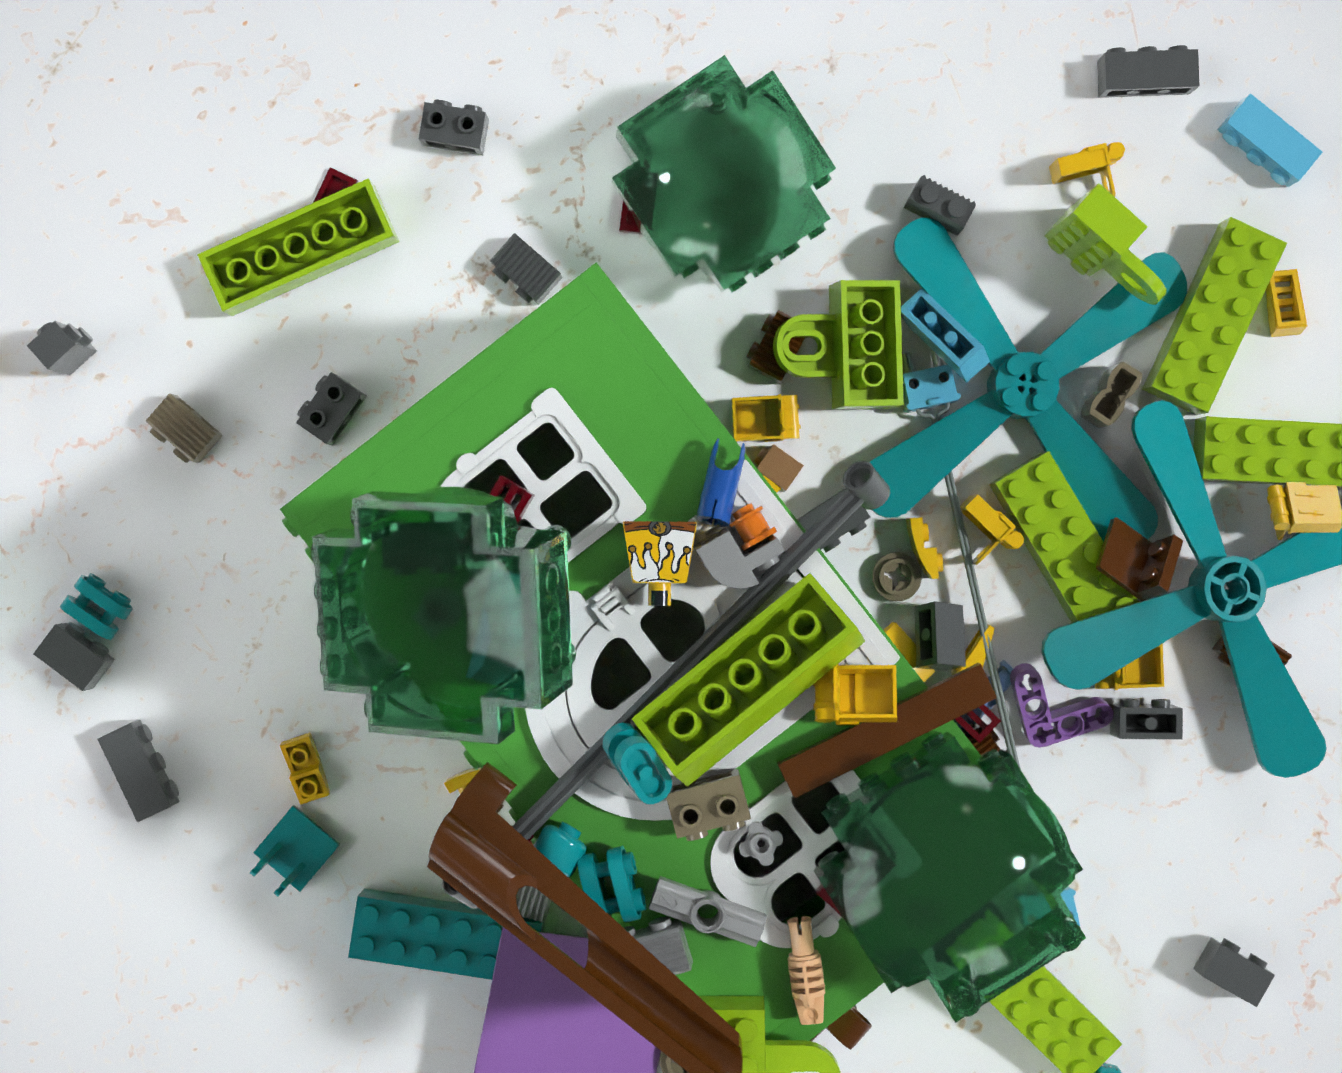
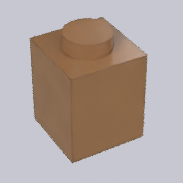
(778, 466)

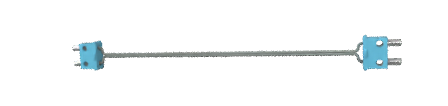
(931, 393)

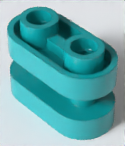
(114, 604)
(637, 763)
(621, 868)

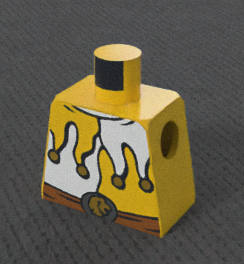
(659, 555)

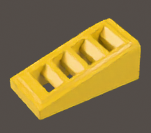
(1275, 317)
(975, 651)

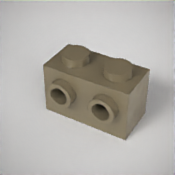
(708, 805)

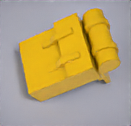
(1088, 162)
(765, 418)
(1304, 508)
(992, 525)
(1140, 673)
(856, 694)

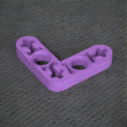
(1044, 717)

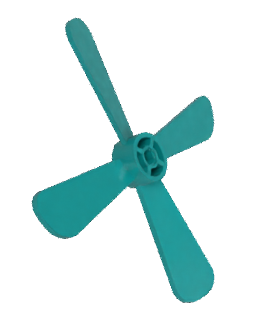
(931, 454)
(1091, 649)

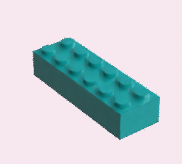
(426, 934)

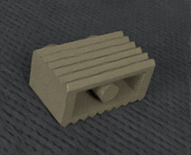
(183, 428)

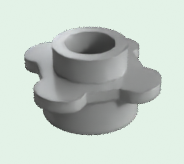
(756, 833)

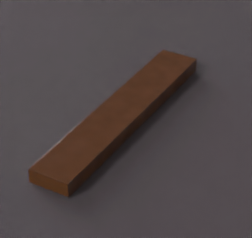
(872, 739)

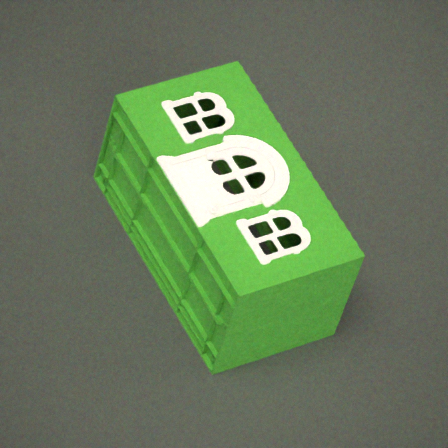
(648, 444)

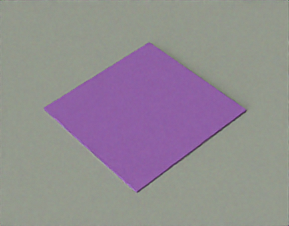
(549, 1023)

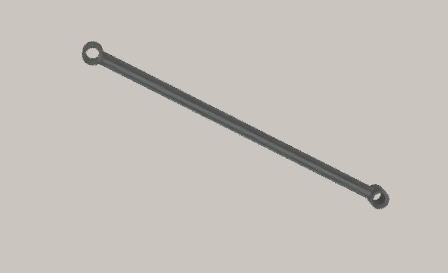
(864, 488)

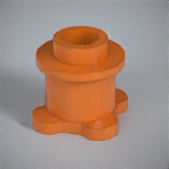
(751, 525)

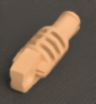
(806, 972)

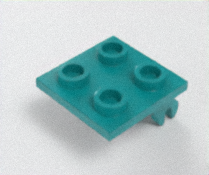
(295, 850)

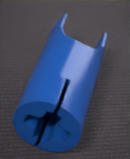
(719, 491)

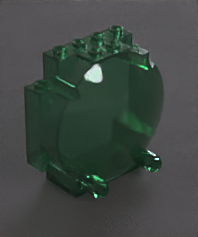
(723, 175)
(443, 613)
(951, 874)

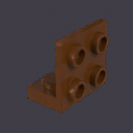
(1137, 563)

